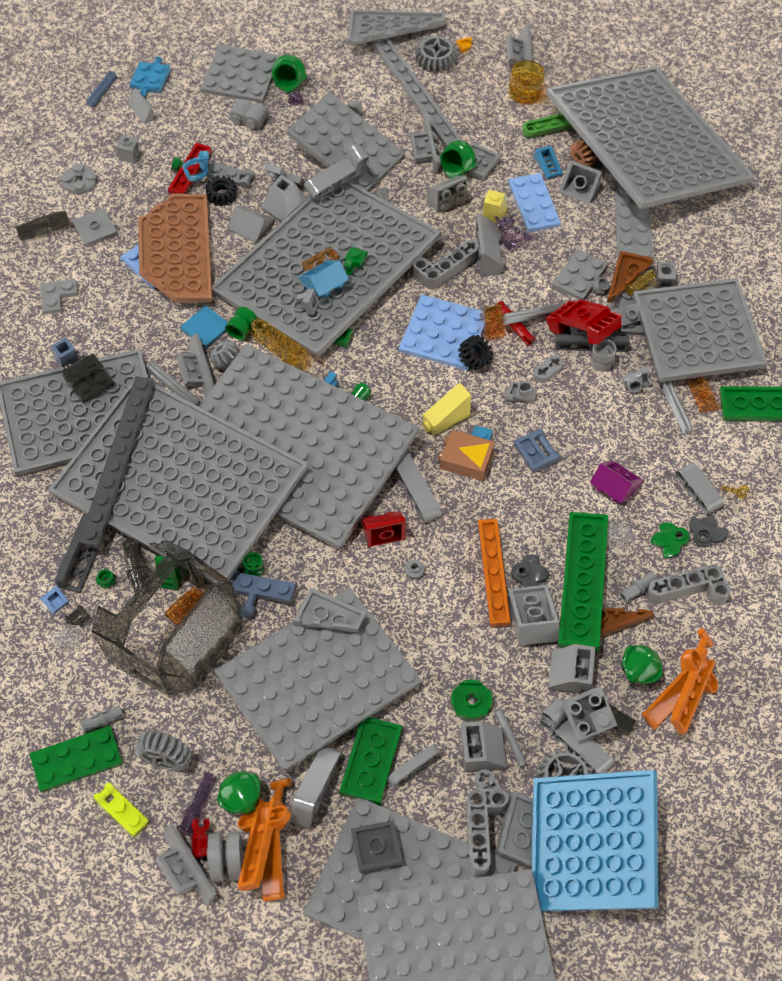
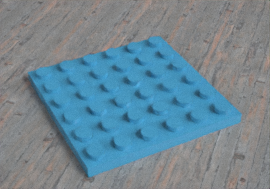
(596, 841)

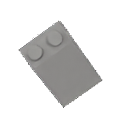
(534, 615)

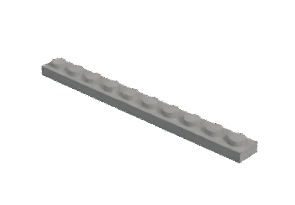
(415, 90)

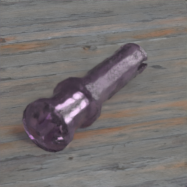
(198, 802)

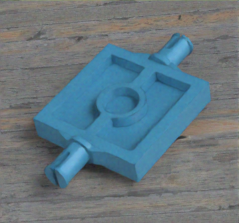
(150, 76)

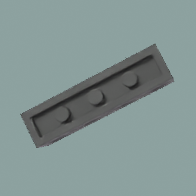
(569, 342)
(72, 557)

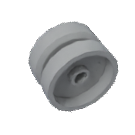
(224, 856)

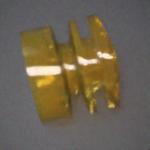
(526, 82)

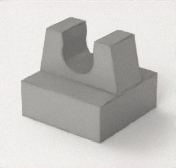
(309, 301)

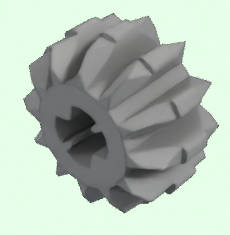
(224, 354)

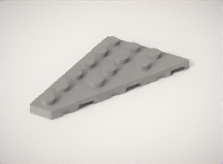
(379, 24)

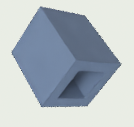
(64, 352)

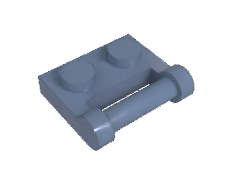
(532, 452)

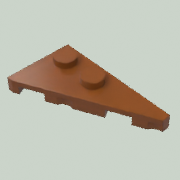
(626, 270)
(618, 619)

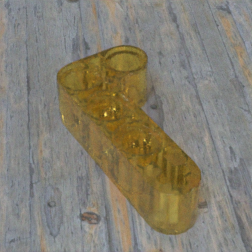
(279, 344)

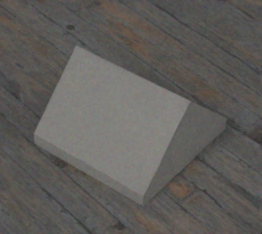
(581, 182)
(249, 223)

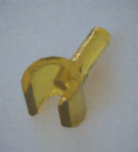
(738, 492)

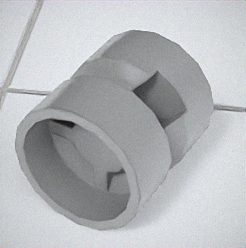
(603, 355)

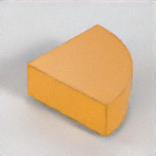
(464, 44)

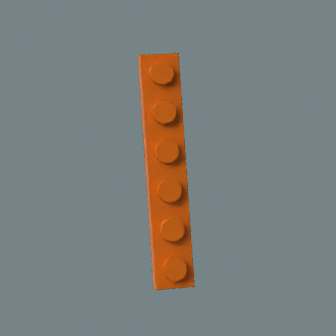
(493, 573)

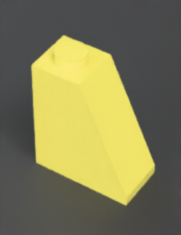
(494, 205)
(448, 410)

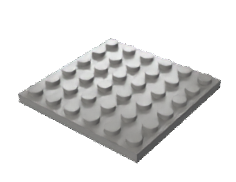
(699, 330)

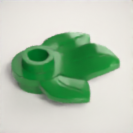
(667, 539)

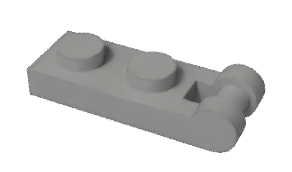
(219, 169)

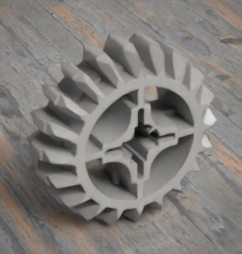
(426, 53)
(163, 751)
(558, 762)

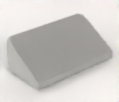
(141, 106)

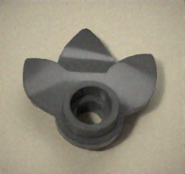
(708, 529)
(532, 571)

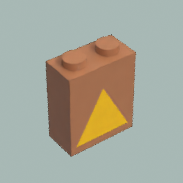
(466, 455)

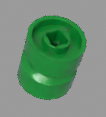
(240, 324)

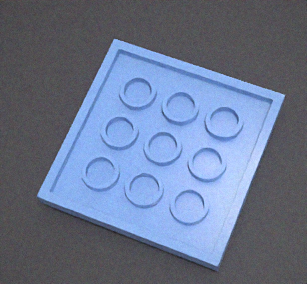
(439, 329)

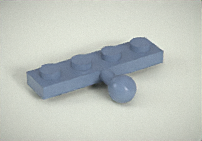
(262, 588)

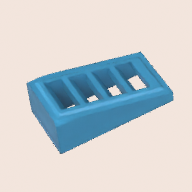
(548, 151)

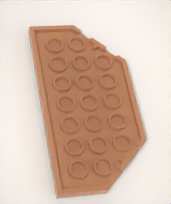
(176, 248)

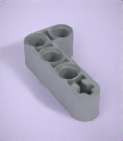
(339, 173)
(437, 274)
(662, 590)
(559, 727)
(313, 786)
(481, 832)

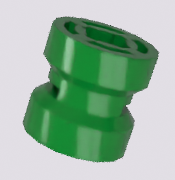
(253, 564)

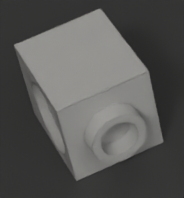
(128, 149)
(665, 274)

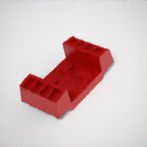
(585, 315)

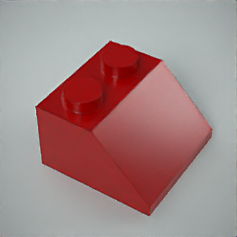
(384, 528)

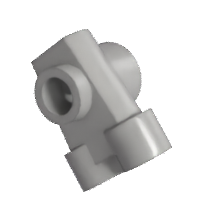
(635, 380)
(521, 391)

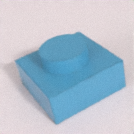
(482, 432)

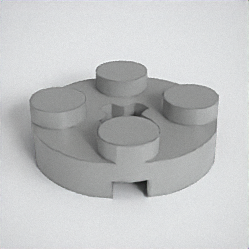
(75, 172)

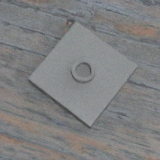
(94, 227)

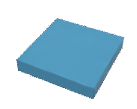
(205, 324)

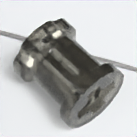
(77, 616)

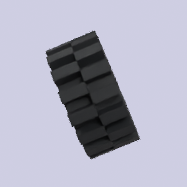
(221, 183)
(482, 349)

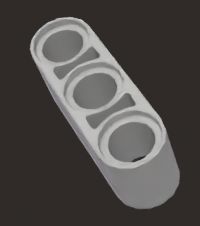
(700, 488)

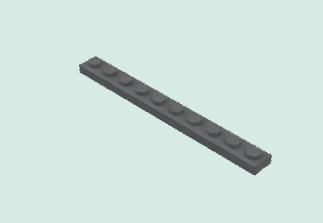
(116, 462)

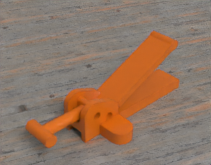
(686, 688)
(263, 848)

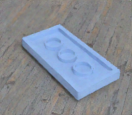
(534, 202)

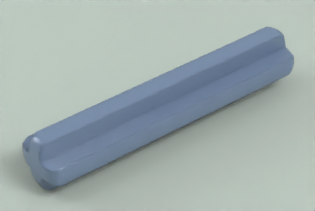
(101, 88)

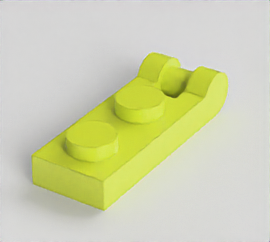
(121, 810)

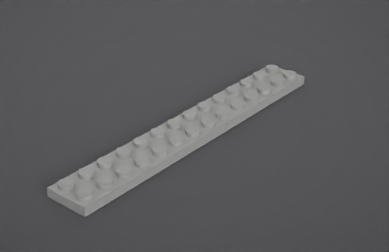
(632, 236)

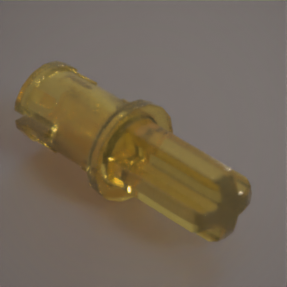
(640, 282)

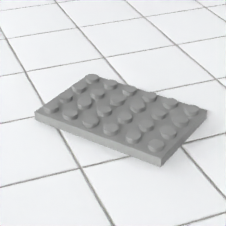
(334, 128)

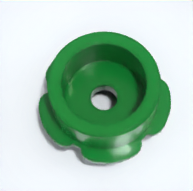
(177, 163)
(105, 573)

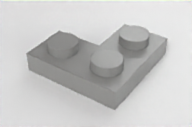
(485, 161)
(275, 172)
(53, 291)

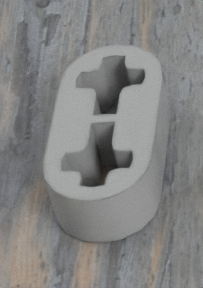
(546, 366)

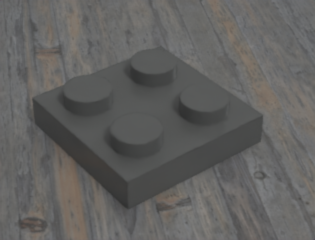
(376, 846)

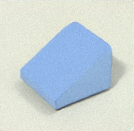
(54, 599)

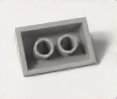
(489, 249)

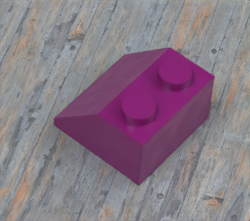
(615, 481)

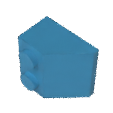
(325, 277)

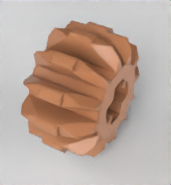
(582, 153)

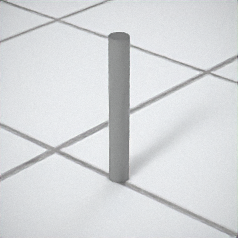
(511, 738)

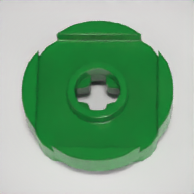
(474, 711)

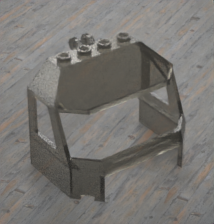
(197, 640)

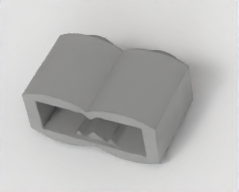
(248, 114)

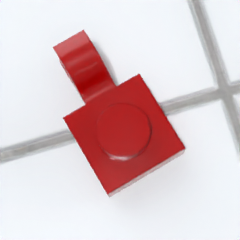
(199, 839)

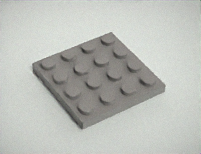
(239, 73)

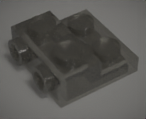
(87, 378)

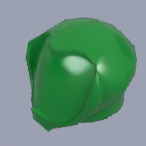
(288, 72)
(457, 158)
(642, 664)
(239, 792)

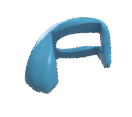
(203, 160)

